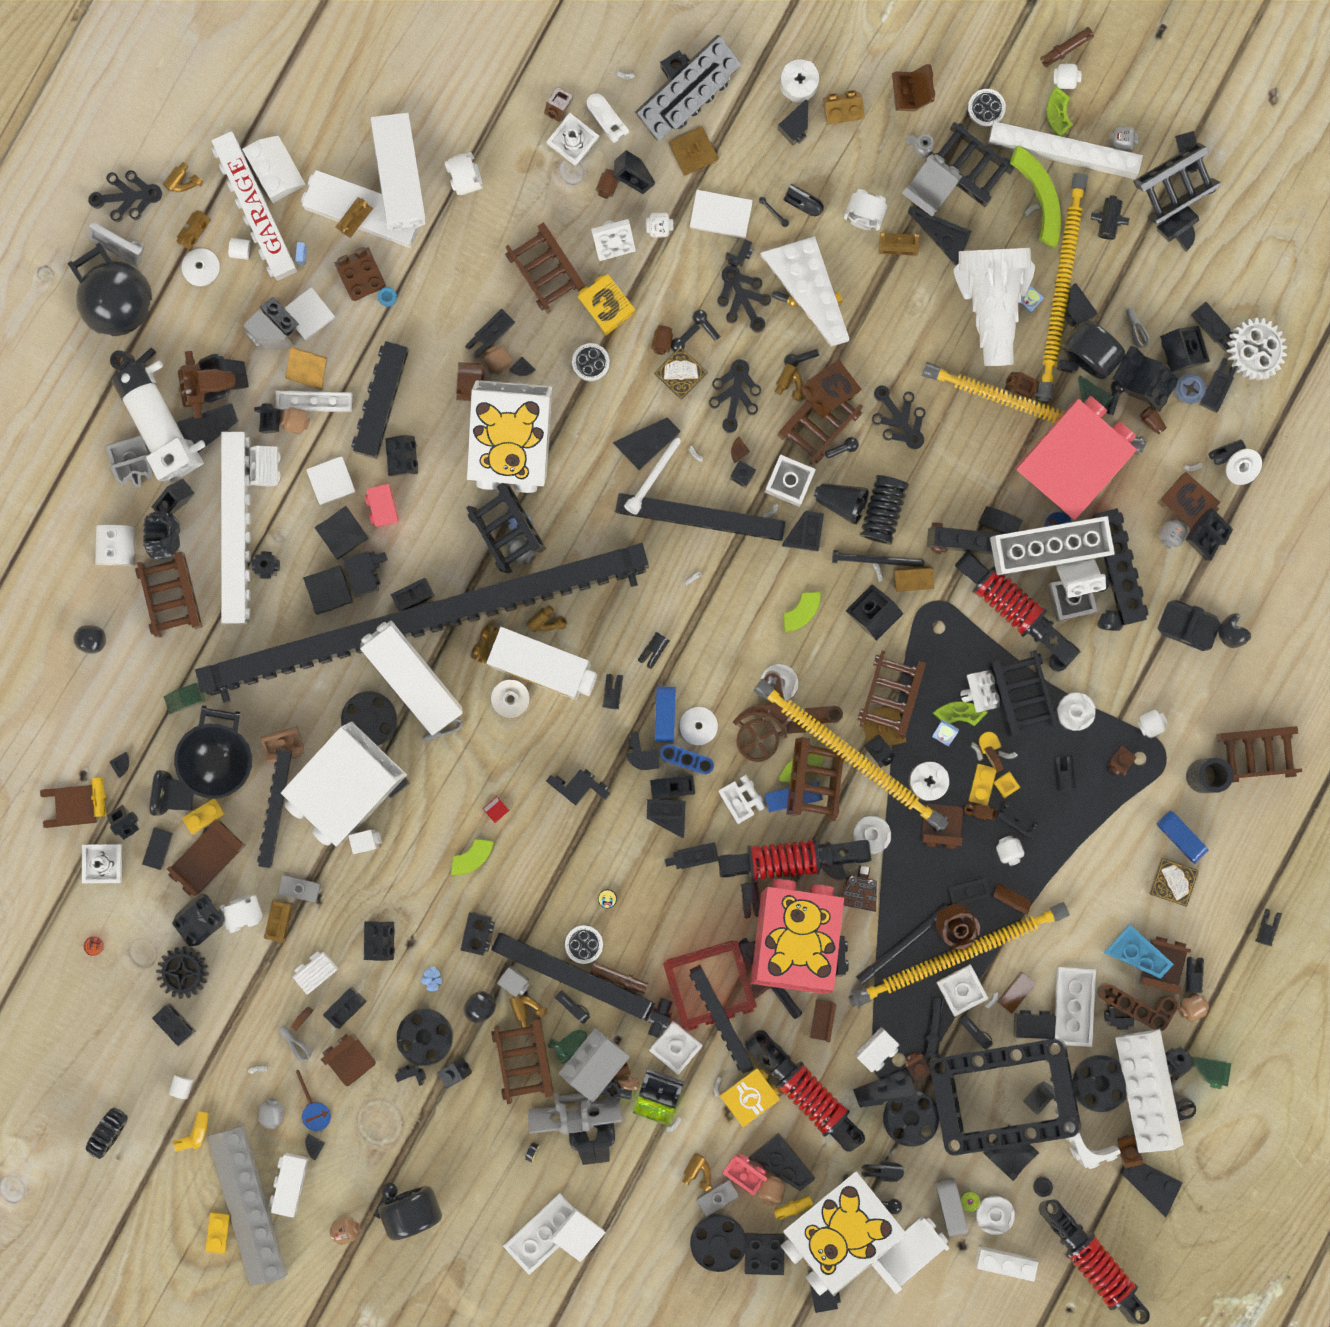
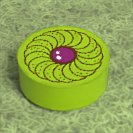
(970, 1201)

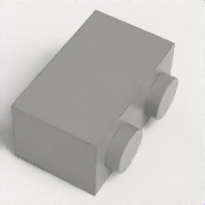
(514, 981)

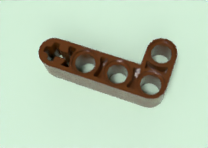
(1134, 1004)

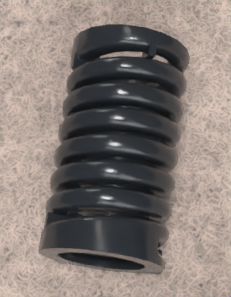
(871, 527)
(1222, 771)

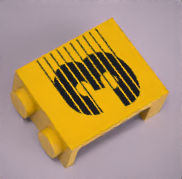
(606, 303)

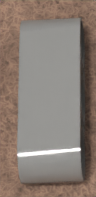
(951, 1207)

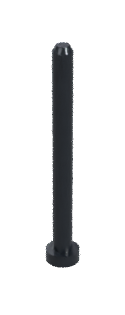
(876, 559)

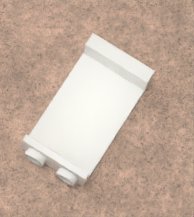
(1081, 577)
(911, 1253)

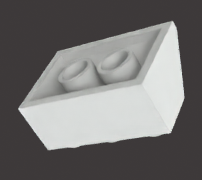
(274, 167)

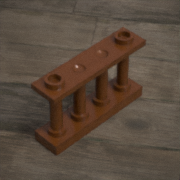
(553, 251)
(802, 418)
(183, 581)
(904, 707)
(1267, 736)
(798, 785)
(541, 1067)

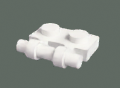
(737, 803)

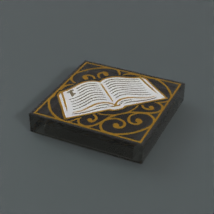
(680, 373)
(1174, 882)

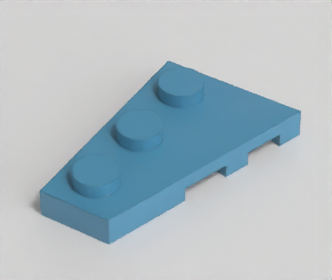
(1139, 952)

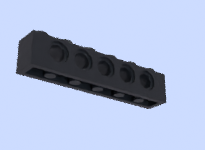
(1131, 575)

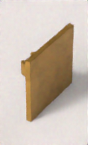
(693, 151)
(306, 367)
(887, 733)

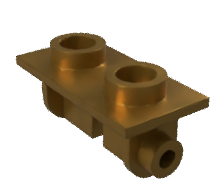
(354, 217)
(198, 223)
(481, 650)

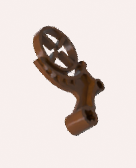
(765, 710)

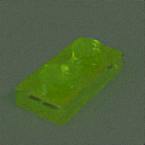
(653, 1111)

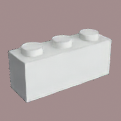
(288, 1184)
(1006, 1263)

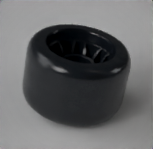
(1093, 349)
(410, 1213)

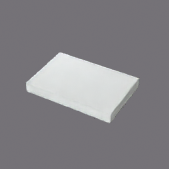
(721, 214)

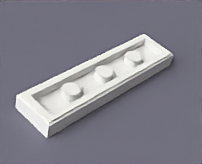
(315, 401)

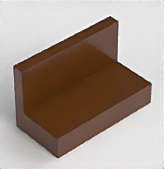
(823, 1020)

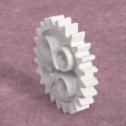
(1251, 365)

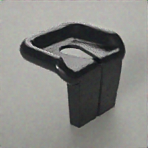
(217, 361)
(175, 794)
(597, 1150)

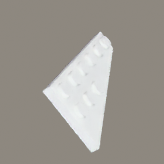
(806, 279)

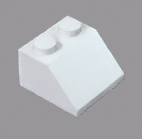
(877, 1050)

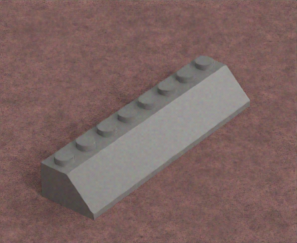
(247, 1205)

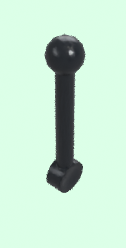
(784, 222)

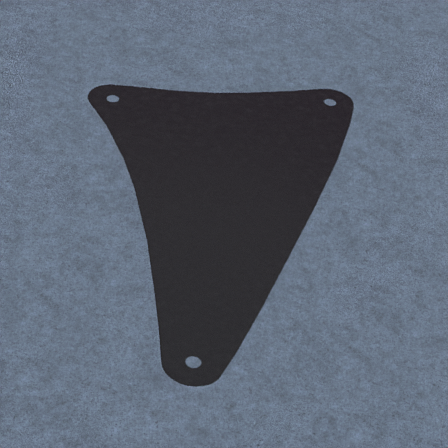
(919, 875)

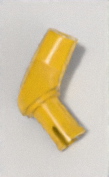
(197, 1134)

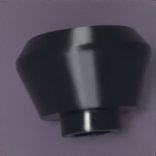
(1110, 621)

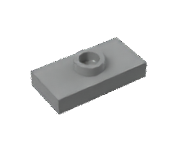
(299, 888)
(717, 1197)

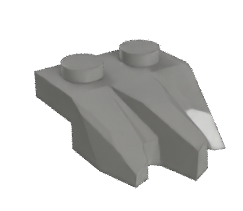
(129, 460)

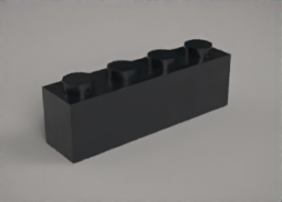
(960, 540)

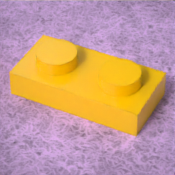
(982, 784)
(203, 816)
(217, 1232)

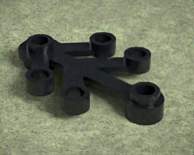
(128, 196)
(742, 295)
(735, 393)
(900, 420)

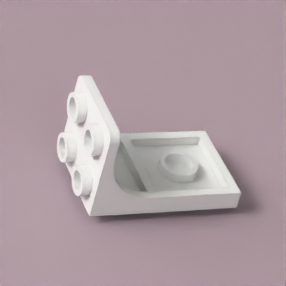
(1087, 1157)

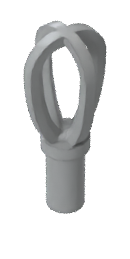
(1135, 322)
(428, 737)
(290, 1039)

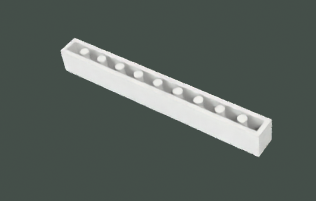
(235, 527)

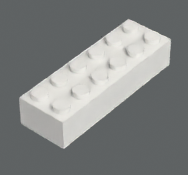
(1052, 545)
(1149, 1091)

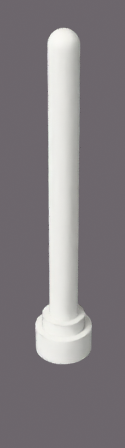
(634, 504)

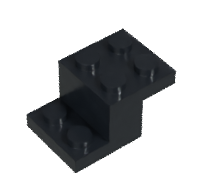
(1145, 378)
(578, 786)

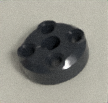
(369, 718)
(424, 1037)
(1099, 1083)
(911, 1120)
(718, 1242)

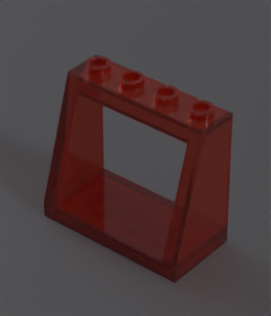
(669, 964)

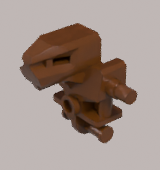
(197, 382)

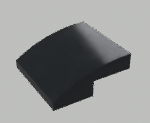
(1209, 533)

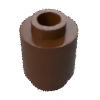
(607, 184)
(662, 340)

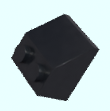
(1184, 348)
(874, 612)

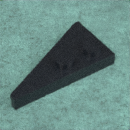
(946, 235)

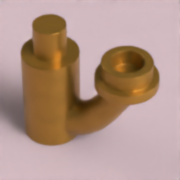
(177, 175)
(785, 379)
(538, 621)
(520, 1011)
(694, 1166)

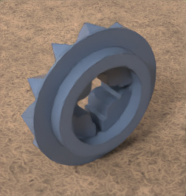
(1199, 387)

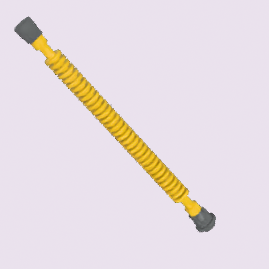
(1063, 282)
(935, 372)
(934, 818)
(865, 995)

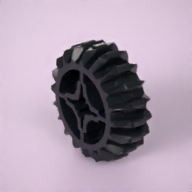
(184, 964)
(106, 1133)

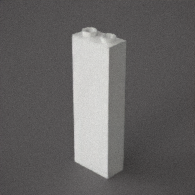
(397, 171)
(333, 198)
(410, 677)

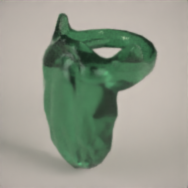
(568, 1045)

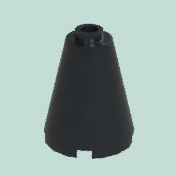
(843, 500)

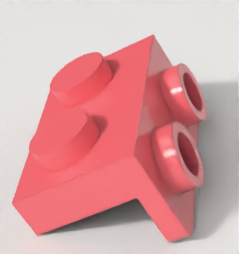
(744, 1173)

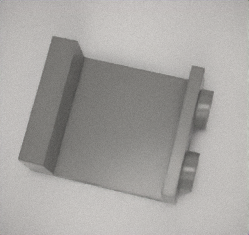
(932, 184)

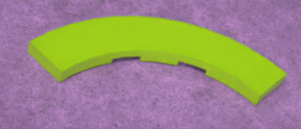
(1045, 192)

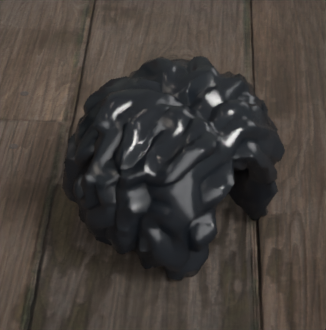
(161, 535)

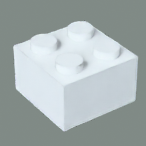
(790, 480)

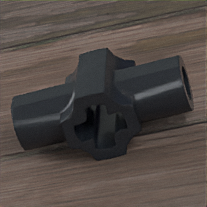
(660, 1018)
(622, 1093)

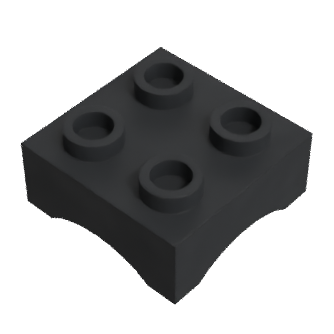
(341, 532)
(328, 590)
(1012, 1159)
(764, 1254)

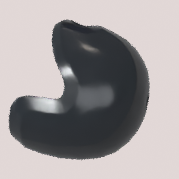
(1233, 635)
(82, 641)
(473, 1010)

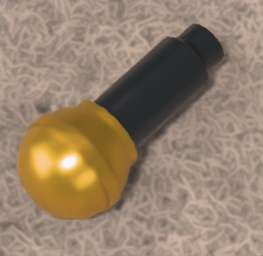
(785, 298)

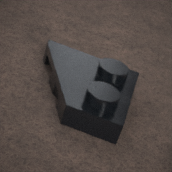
(806, 532)
(668, 814)

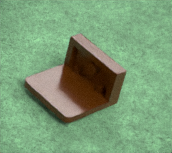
(913, 88)
(360, 273)
(951, 834)
(348, 1059)

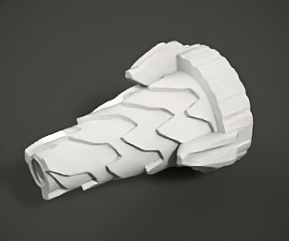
(996, 285)

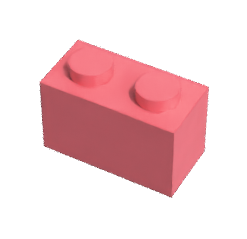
(382, 506)

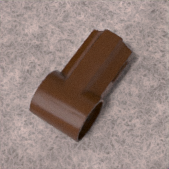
(822, 714)

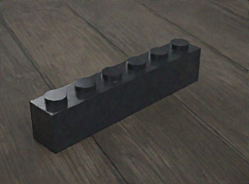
(380, 400)

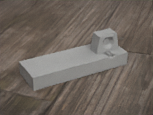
(129, 251)

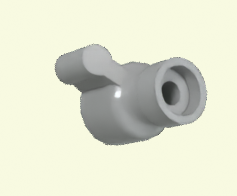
(922, 145)

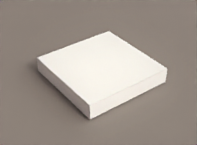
(309, 313)
(331, 480)
(962, 990)
(675, 1047)
(578, 1235)

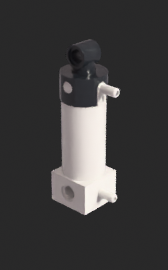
(170, 453)

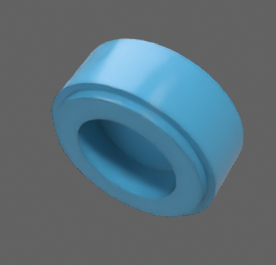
(387, 296)

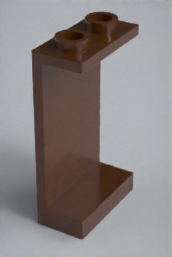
(206, 858)

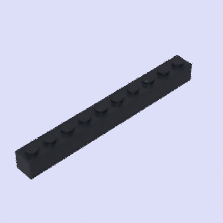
(274, 811)
(720, 1017)

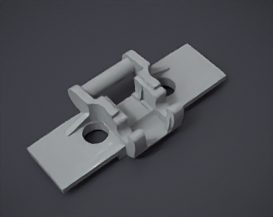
(574, 1120)

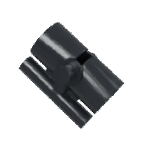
(1110, 218)

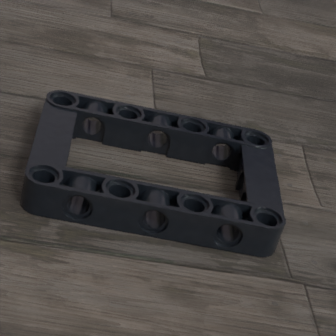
(1008, 1136)

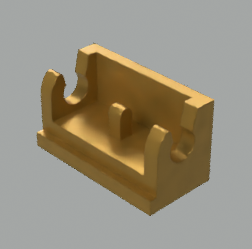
(899, 244)
(913, 578)
(278, 921)

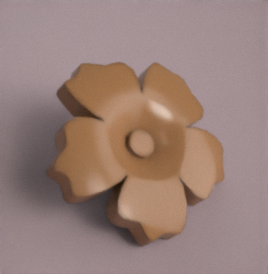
(629, 1083)

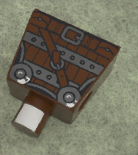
(860, 890)

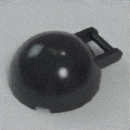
(111, 295)
(213, 757)

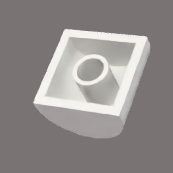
(115, 545)

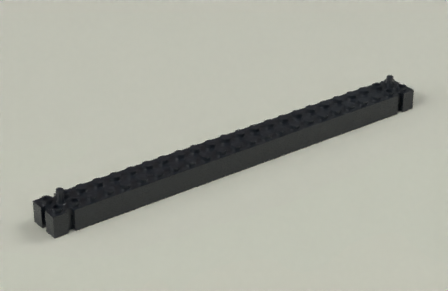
(430, 616)

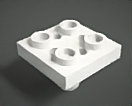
(571, 127)
(612, 236)
(982, 691)
(94, 863)

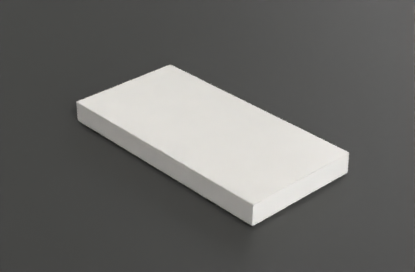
(1075, 1005)
(533, 1241)

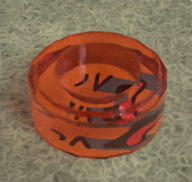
(93, 946)

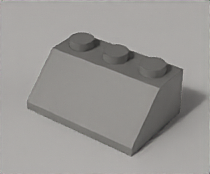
(266, 333)
(594, 1065)

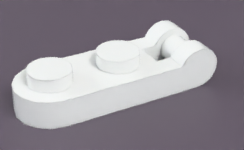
(606, 117)

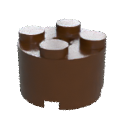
(466, 378)
(957, 926)

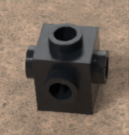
(272, 567)
(123, 822)
(1178, 1062)

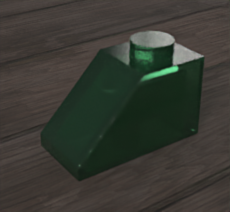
(1089, 389)
(184, 698)
(1213, 1071)

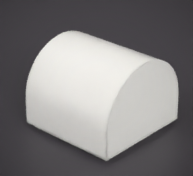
(239, 248)
(180, 1087)

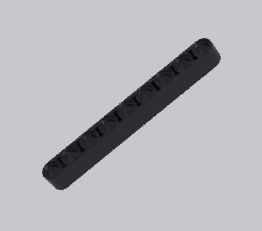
(704, 517)
(573, 976)

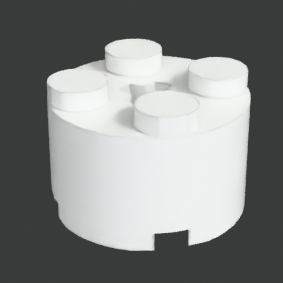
(801, 70)
(464, 174)
(866, 210)
(938, 776)
(241, 912)

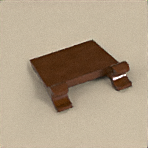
(72, 806)

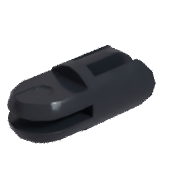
(803, 201)
(887, 1171)

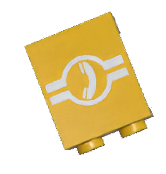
(750, 1096)

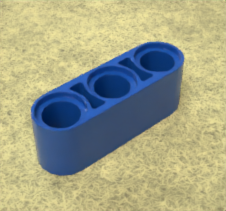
(665, 714)
(679, 752)
(779, 799)
(1182, 837)

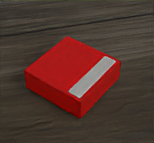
(496, 809)

